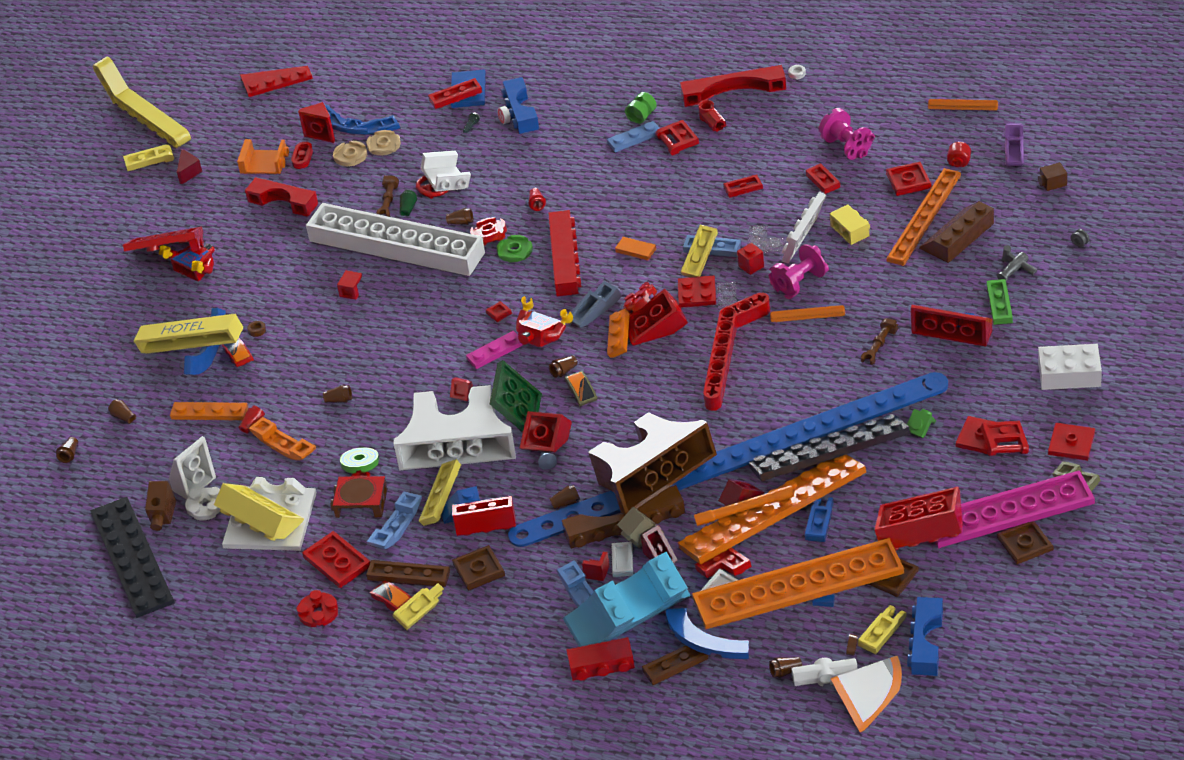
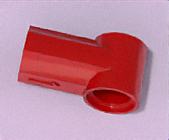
(710, 115)

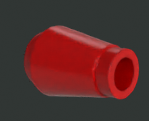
(536, 200)
(252, 416)

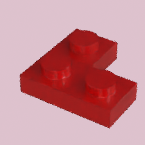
(729, 560)

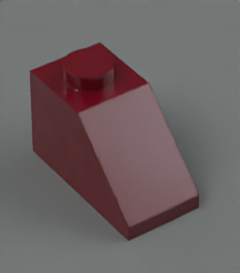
(738, 491)

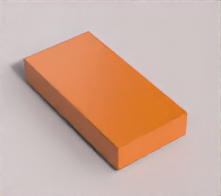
(635, 248)

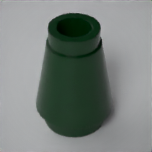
(407, 202)

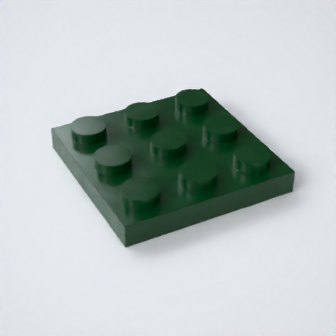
(513, 395)

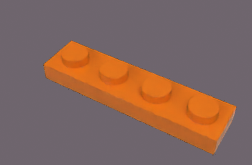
(208, 411)

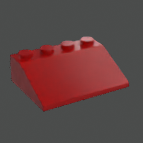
(921, 518)

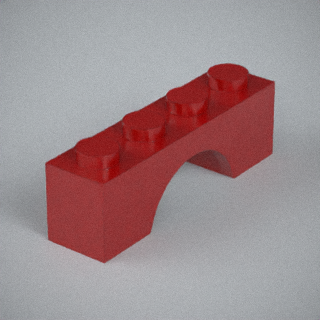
(264, 191)

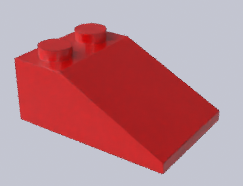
(656, 319)

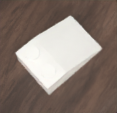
(192, 469)

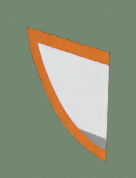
(869, 689)

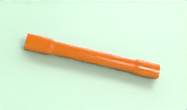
(775, 496)

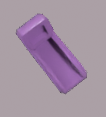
(1014, 144)

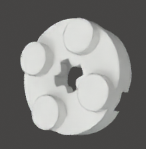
(197, 497)

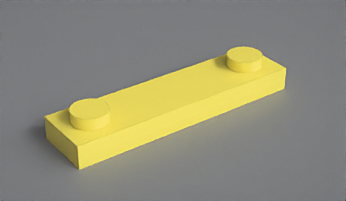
(439, 492)

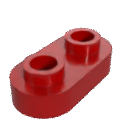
(302, 155)

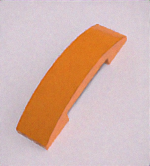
(282, 443)

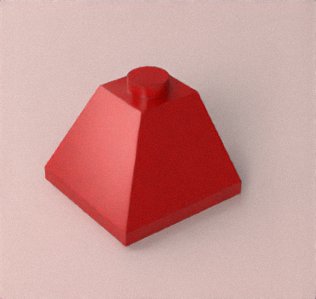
(545, 432)

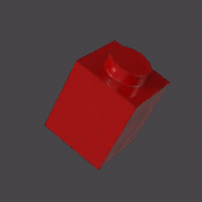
(750, 258)

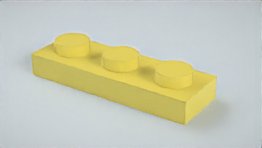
(699, 251)

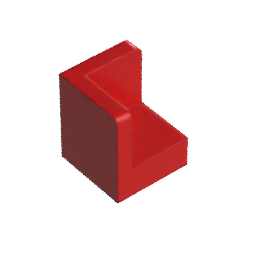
(348, 285)
(596, 568)

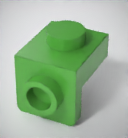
(920, 422)

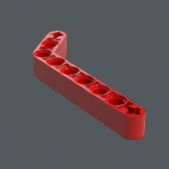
(728, 321)

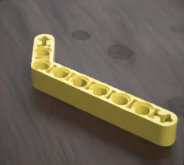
(137, 106)

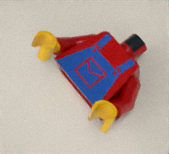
(190, 263)
(538, 328)

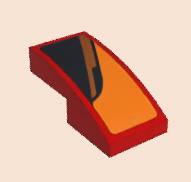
(238, 353)
(390, 595)

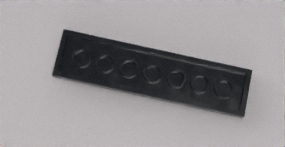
(829, 447)
(132, 557)

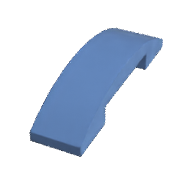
(393, 529)
(575, 582)

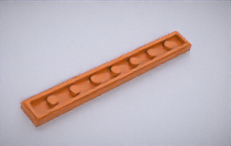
(923, 217)

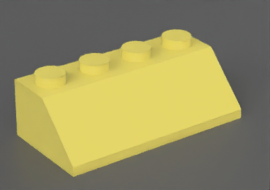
(257, 511)

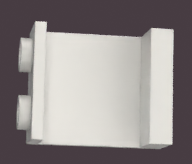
(442, 171)

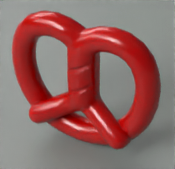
(422, 189)

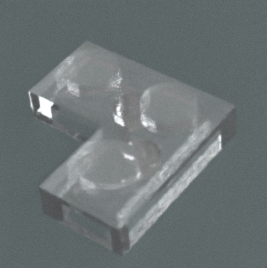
(758, 237)

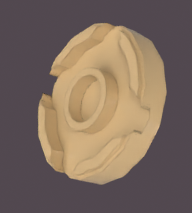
(388, 142)
(350, 153)

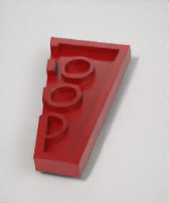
(271, 80)

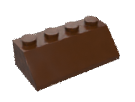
(960, 232)

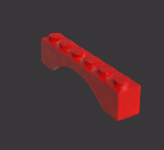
(766, 79)

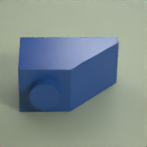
(459, 497)

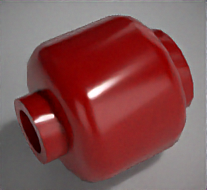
(959, 153)

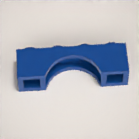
(524, 117)
(924, 656)

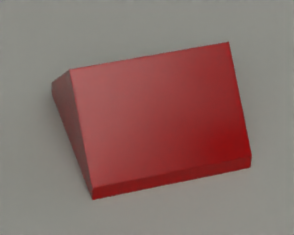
(316, 122)

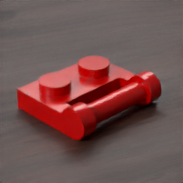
(681, 133)
(1004, 432)

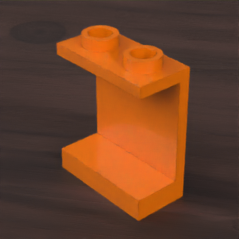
(262, 161)

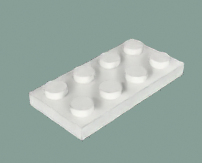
(802, 227)

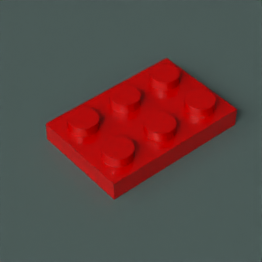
(336, 559)

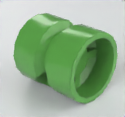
(640, 107)

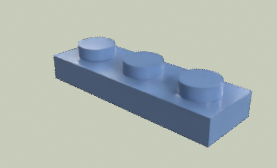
(633, 136)
(721, 246)

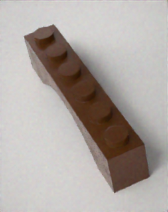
(588, 529)

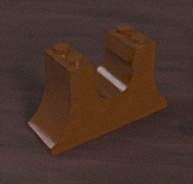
(660, 459)

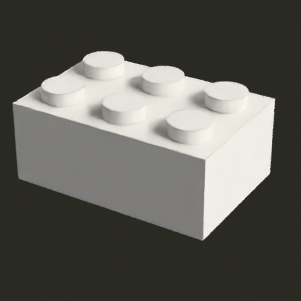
(1069, 366)

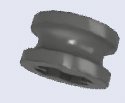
(1080, 238)

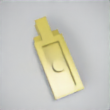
(418, 606)

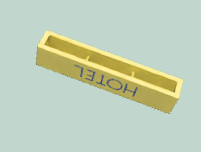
(188, 333)

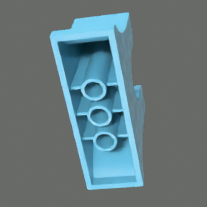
(623, 606)

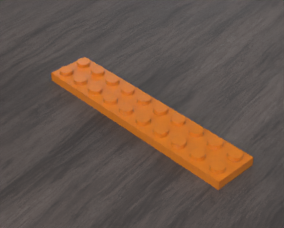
(737, 527)
(797, 583)

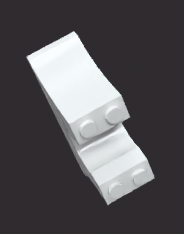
(466, 436)

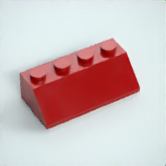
(944, 324)

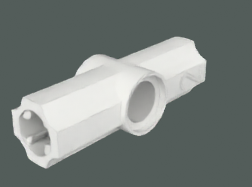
(822, 671)

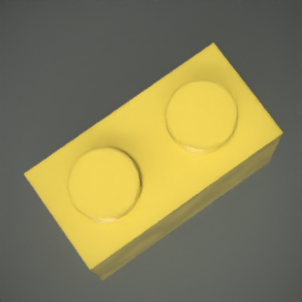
(849, 224)

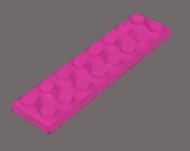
(1022, 506)

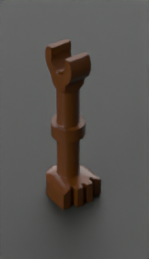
(390, 183)
(887, 326)

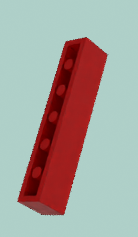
(563, 253)

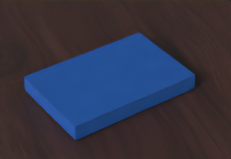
(477, 100)

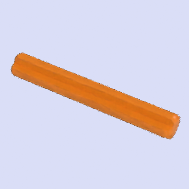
(960, 104)
(807, 313)

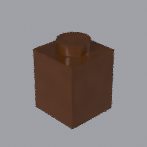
(1053, 176)

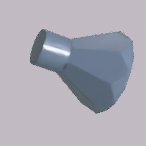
(547, 460)

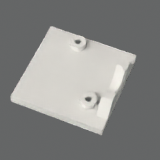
(288, 495)

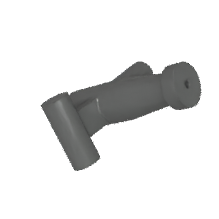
(1015, 264)

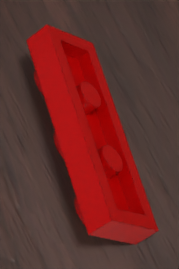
(455, 93)

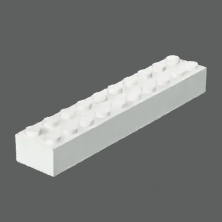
(395, 239)

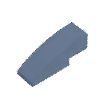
(595, 304)

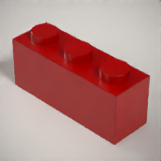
(484, 516)
(600, 659)

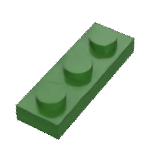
(999, 301)

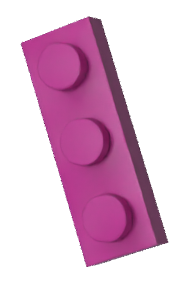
(494, 350)

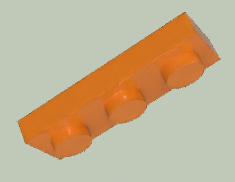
(618, 333)

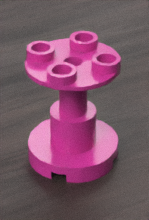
(838, 127)
(788, 278)

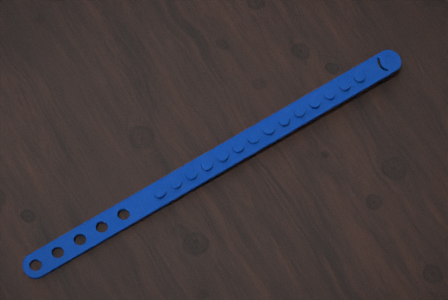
(745, 452)

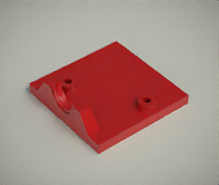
(192, 235)

